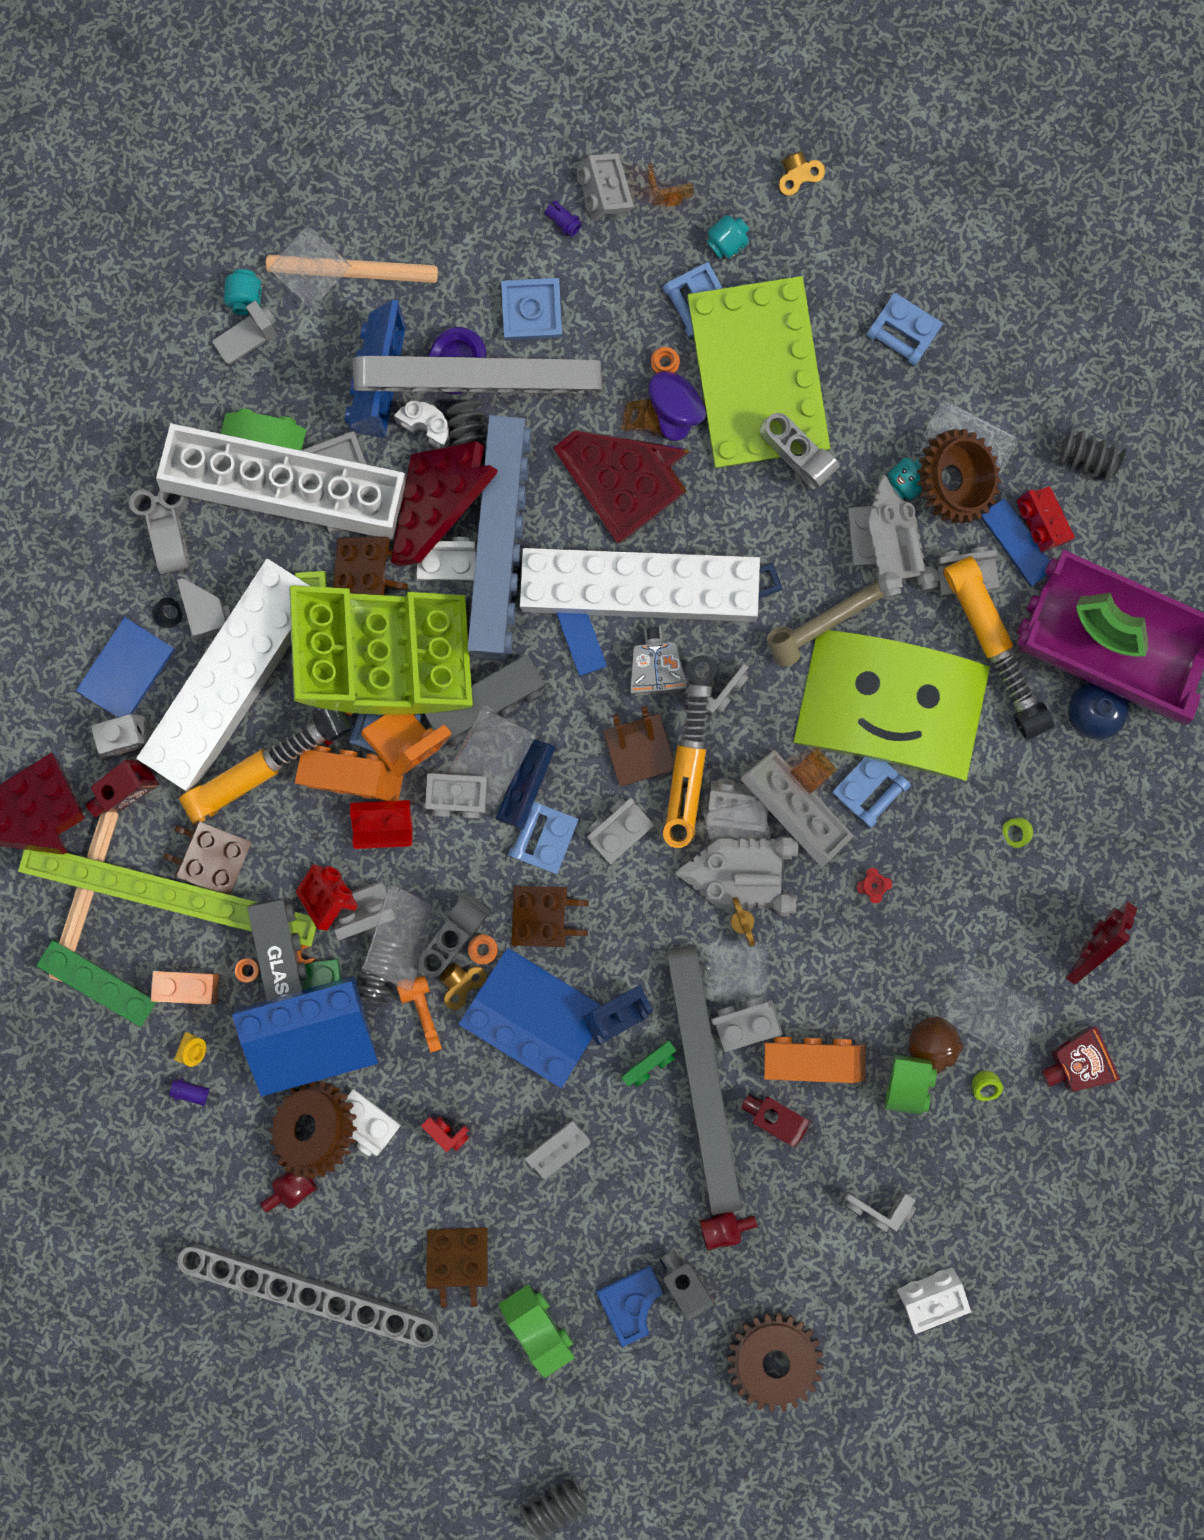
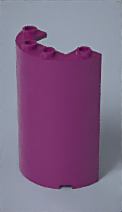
(1175, 632)

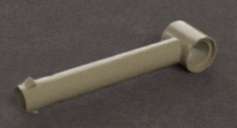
(786, 643)

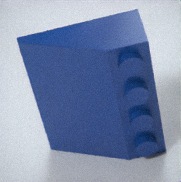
(382, 337)
(531, 1017)
(305, 1036)

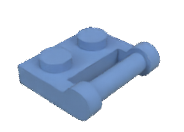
(696, 280)
(910, 322)
(862, 782)
(552, 842)

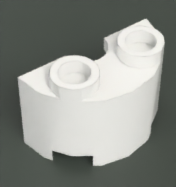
(425, 417)

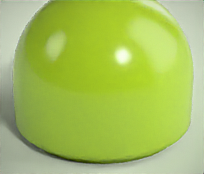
(1026, 828)
(986, 1078)

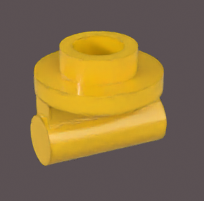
(191, 1050)

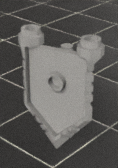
(897, 543)
(743, 870)

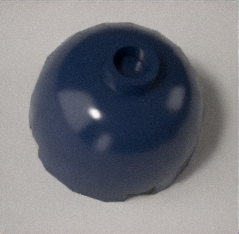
(1097, 712)

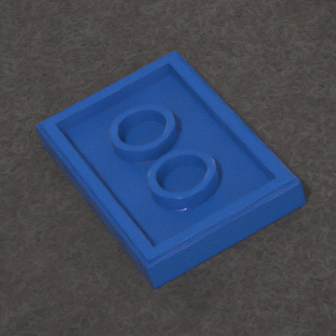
(125, 669)

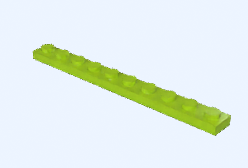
(150, 890)

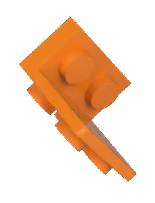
(404, 741)

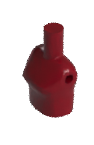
(289, 1191)
(724, 1230)

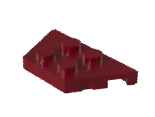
(1106, 940)

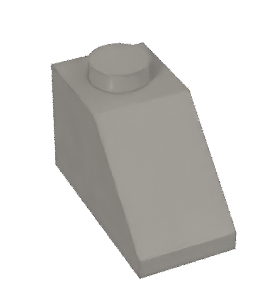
(204, 610)

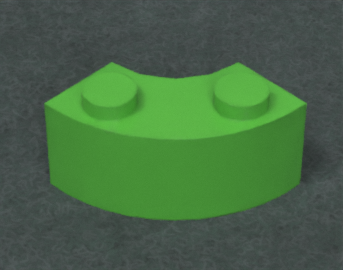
(264, 429)
(1112, 626)
(909, 1085)
(537, 1332)

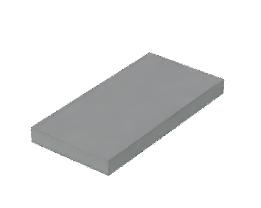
(796, 809)

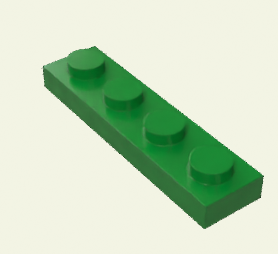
(96, 983)

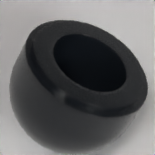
(159, 617)

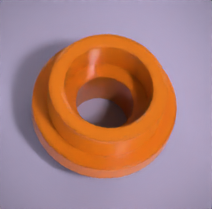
(667, 353)
(482, 959)

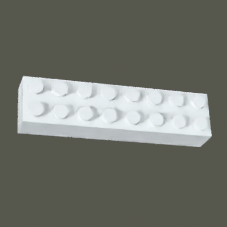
(281, 481)
(640, 584)
(224, 681)

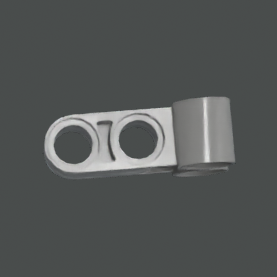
(813, 465)
(164, 527)

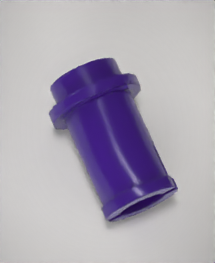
(564, 219)
(189, 1092)

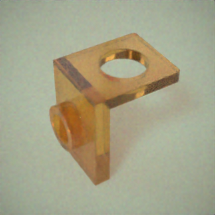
(670, 196)
(646, 419)
(813, 770)

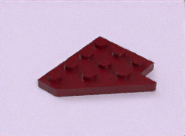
(622, 477)
(435, 496)
(38, 808)

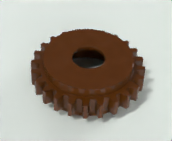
(977, 474)
(331, 1134)
(757, 1343)

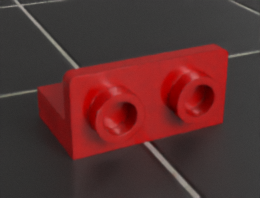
(1045, 519)
(381, 824)
(324, 895)
(439, 1131)

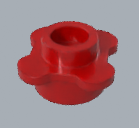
(865, 887)

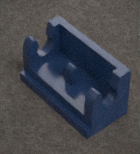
(618, 1014)

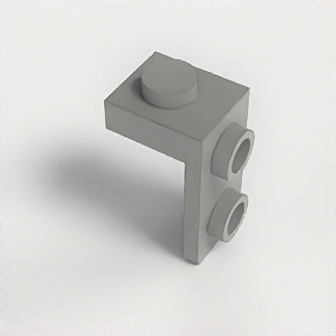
(246, 334)
(722, 700)
(900, 1211)

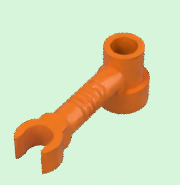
(242, 964)
(419, 988)

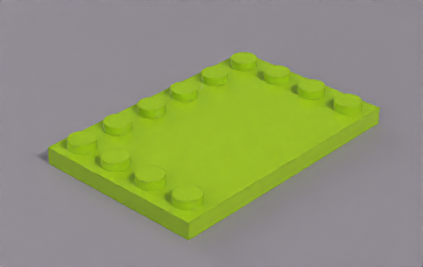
(756, 362)

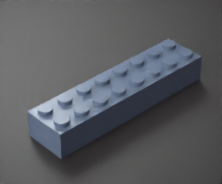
(497, 539)

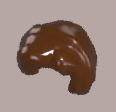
(936, 1041)

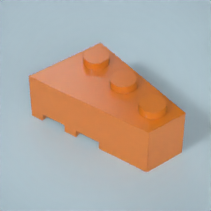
(348, 774)
(815, 1061)

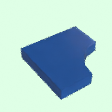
(628, 1303)

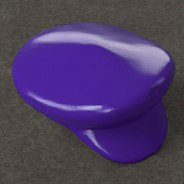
(458, 343)
(676, 404)

